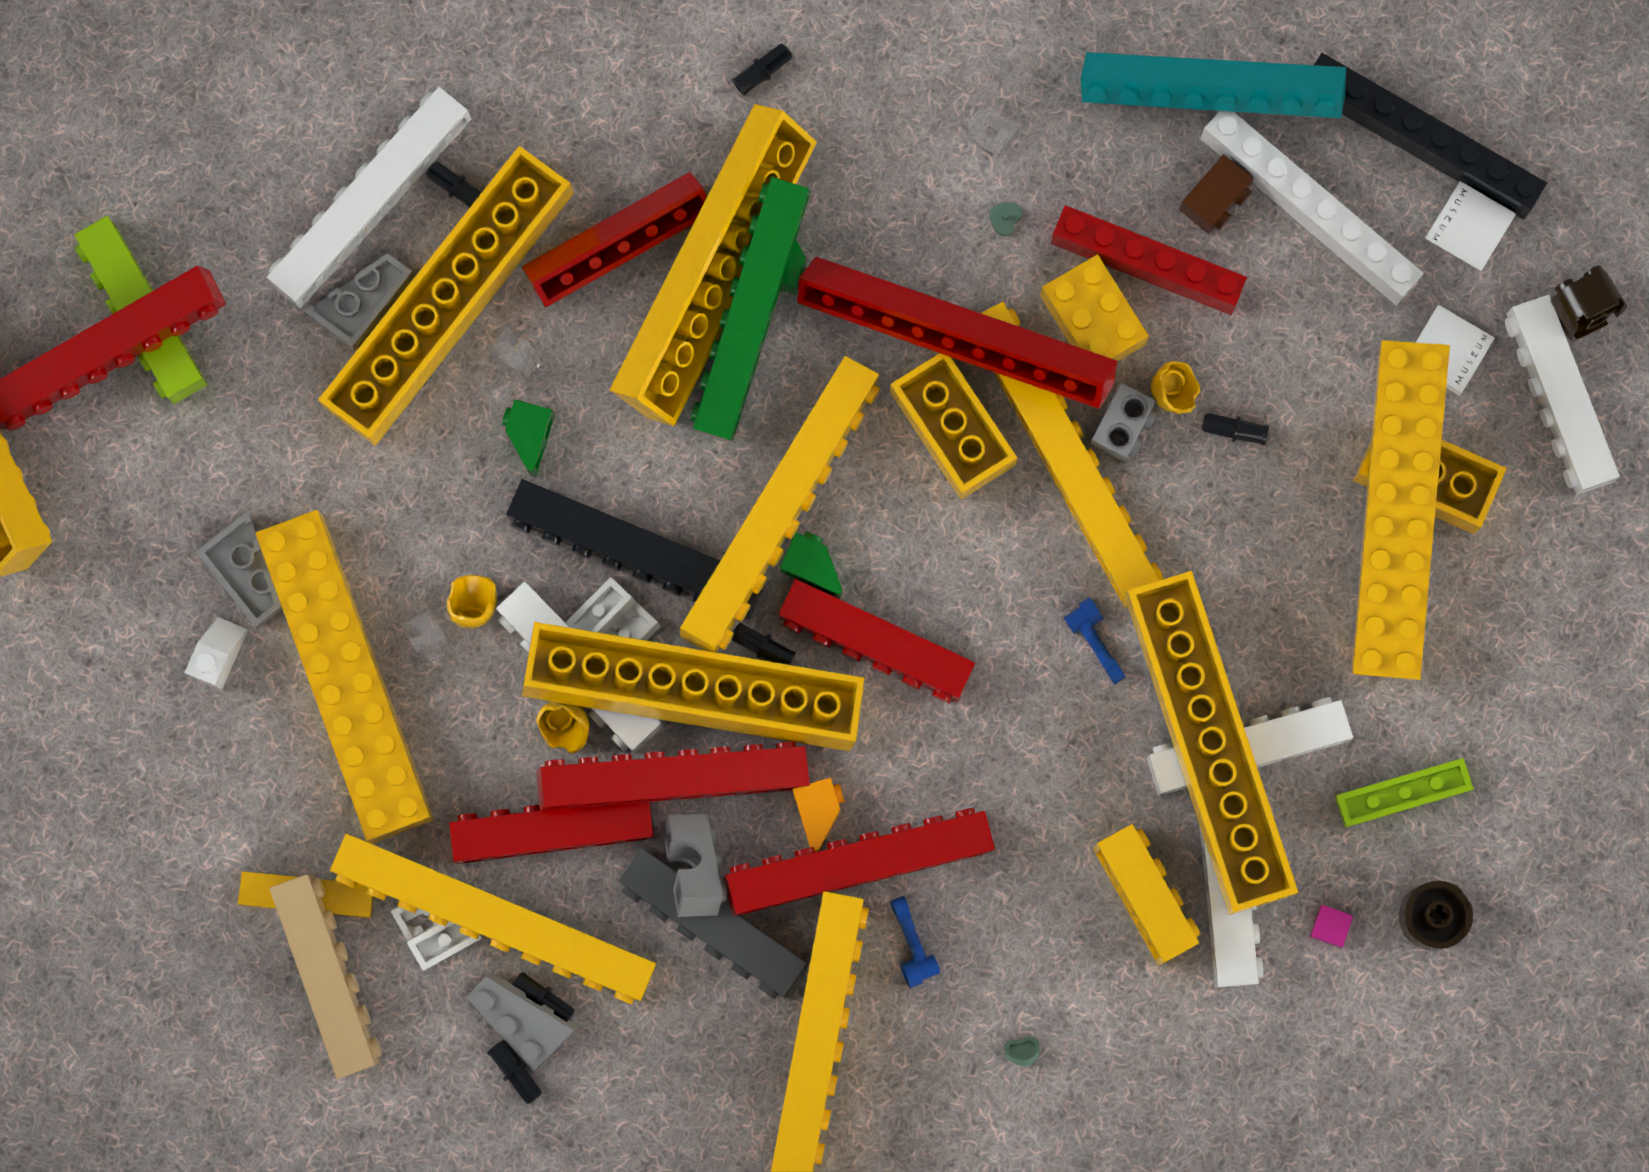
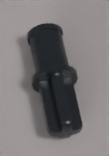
(762, 69)
(453, 183)
(1235, 428)
(762, 645)
(543, 996)
(515, 1072)

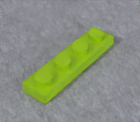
(1404, 793)

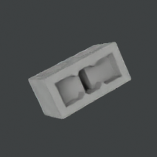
(1118, 421)

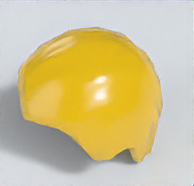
(1175, 387)
(472, 601)
(563, 726)

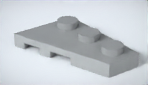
(362, 302)
(242, 570)
(522, 1023)

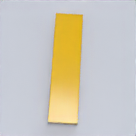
(339, 897)

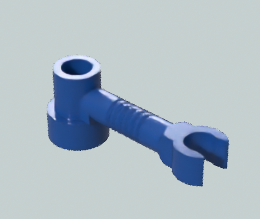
(1083, 620)
(920, 966)

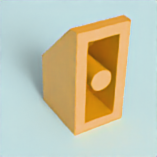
(818, 809)

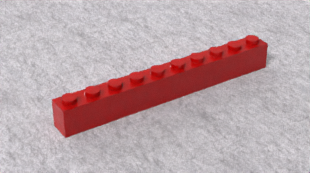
(957, 332)

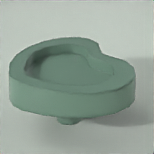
(1004, 217)
(1022, 1051)

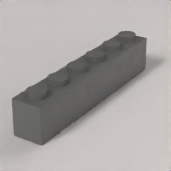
(724, 935)

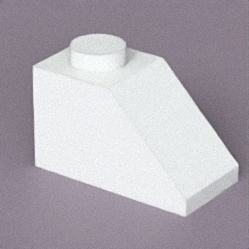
(216, 653)

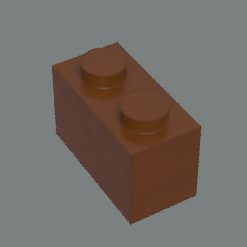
(1216, 194)

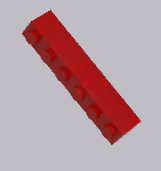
(616, 240)
(1148, 260)
(876, 641)
(547, 831)

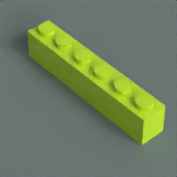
(125, 283)

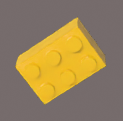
(1094, 311)

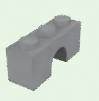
(692, 841)

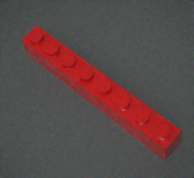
(108, 346)
(671, 778)
(859, 862)

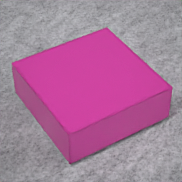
(1331, 926)

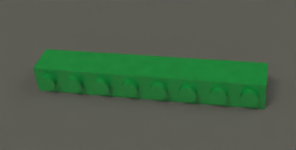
(751, 308)

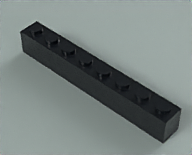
(1437, 143)
(613, 540)

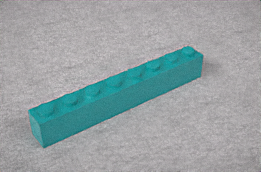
(1213, 84)

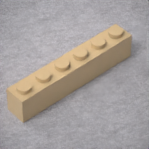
(325, 975)

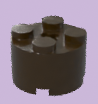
(1587, 303)
(1450, 904)

